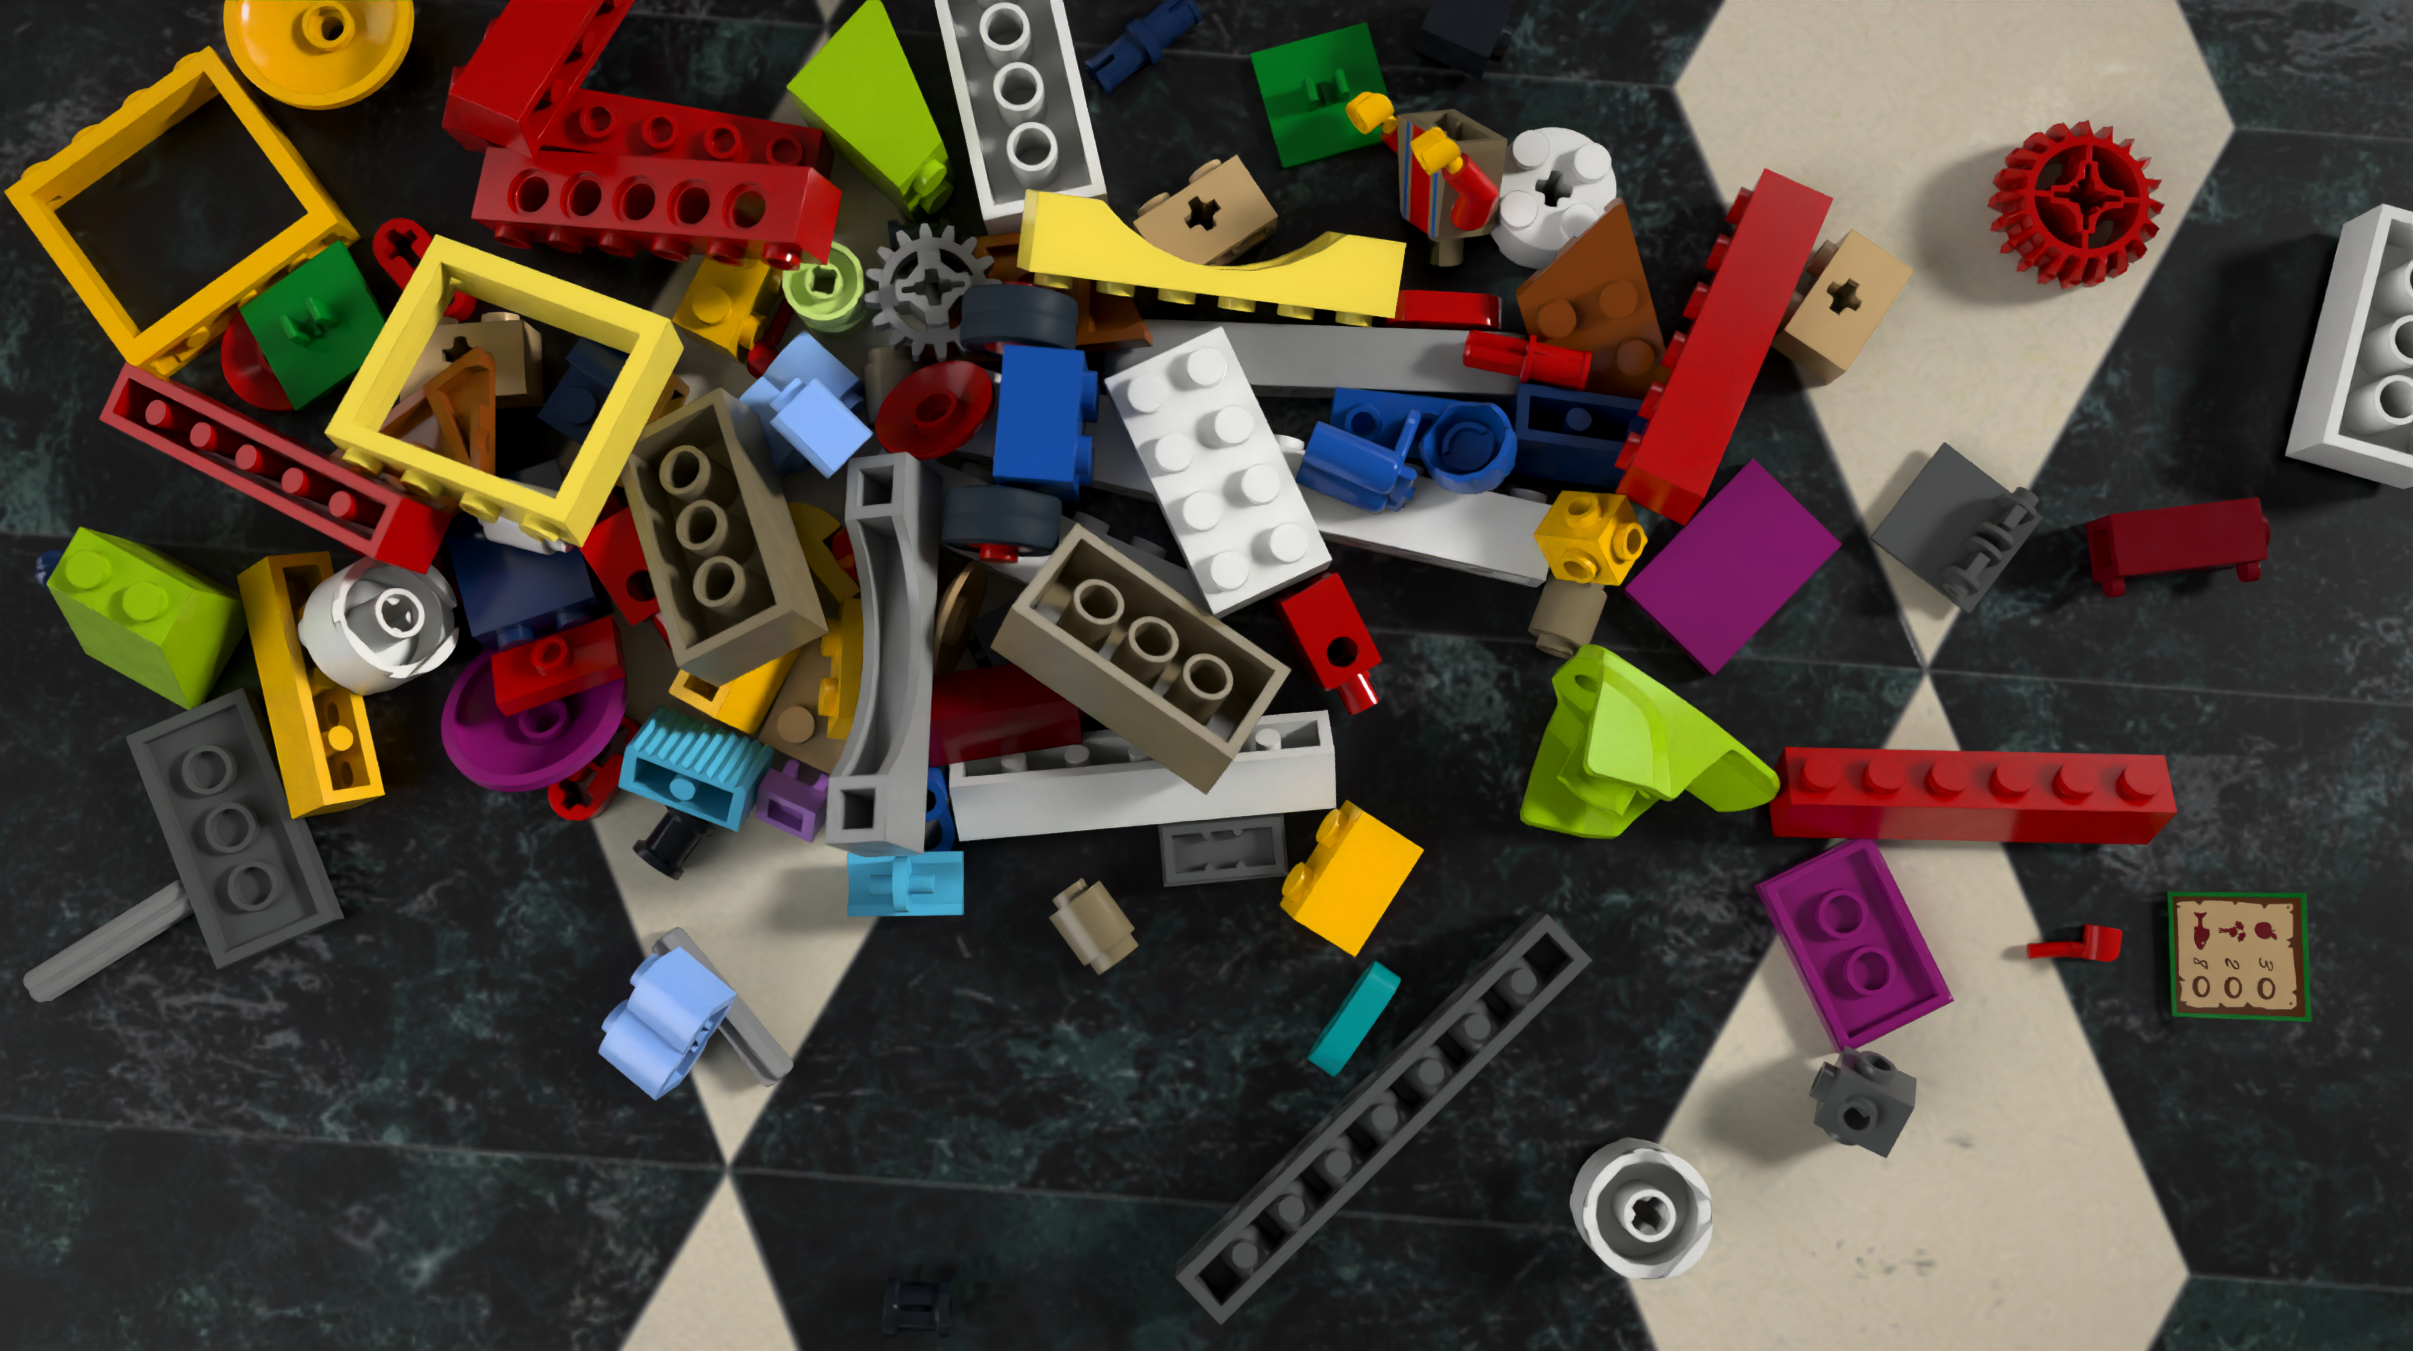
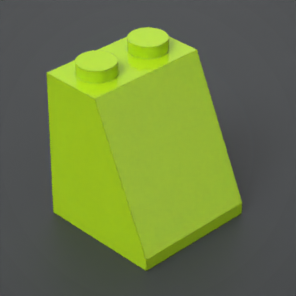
(875, 113)
(148, 614)

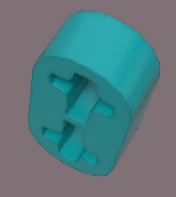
(1354, 1018)

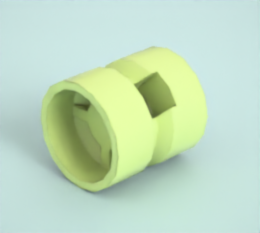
(831, 295)

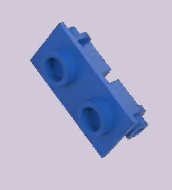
(1382, 415)

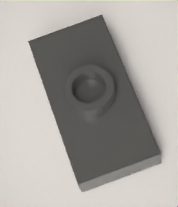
(1223, 849)

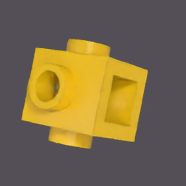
(1591, 537)

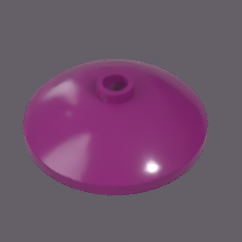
(529, 746)

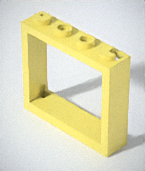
(461, 268)

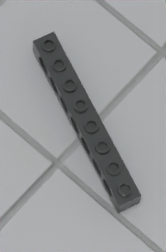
(1380, 1115)

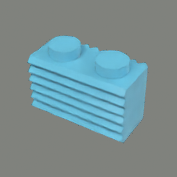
(695, 768)

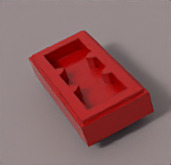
(558, 666)

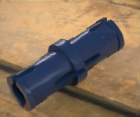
(1141, 42)

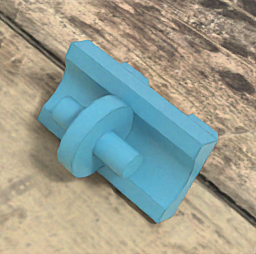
(906, 884)

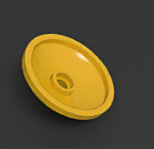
(289, 51)

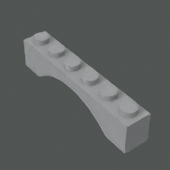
(883, 772)

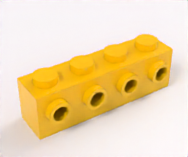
(314, 721)

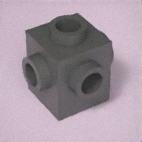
(1863, 1100)

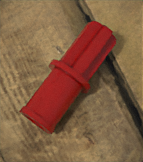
(1527, 359)

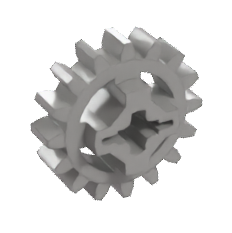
(908, 294)

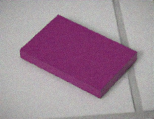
(1731, 567)
(1853, 943)

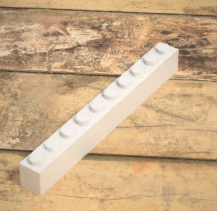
(1462, 532)

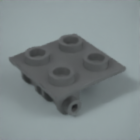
(1957, 527)

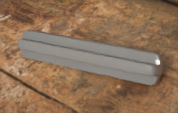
(109, 943)
(740, 1026)

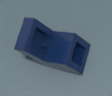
(583, 389)

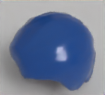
(1469, 447)

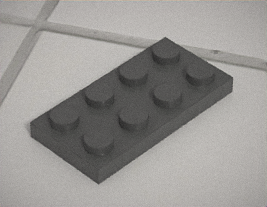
(232, 830)

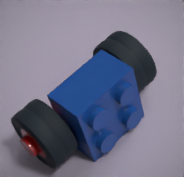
(1040, 422)

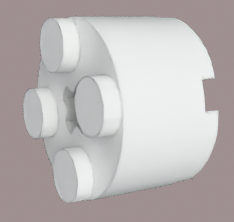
(1567, 168)
(379, 625)
(1679, 1202)

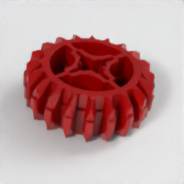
(2101, 185)

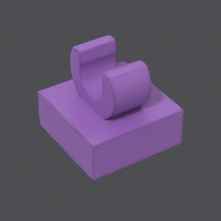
(791, 803)

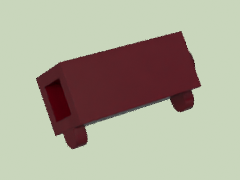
(2178, 542)
(997, 715)

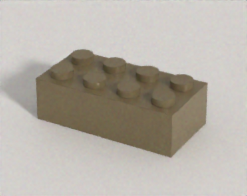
(720, 540)
(1140, 658)

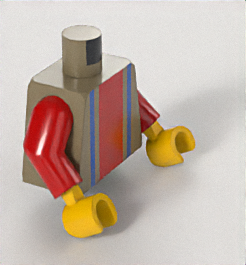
(1445, 171)

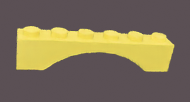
(1087, 240)

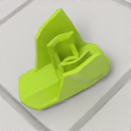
(1627, 744)

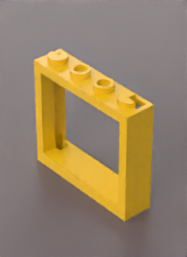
(103, 146)

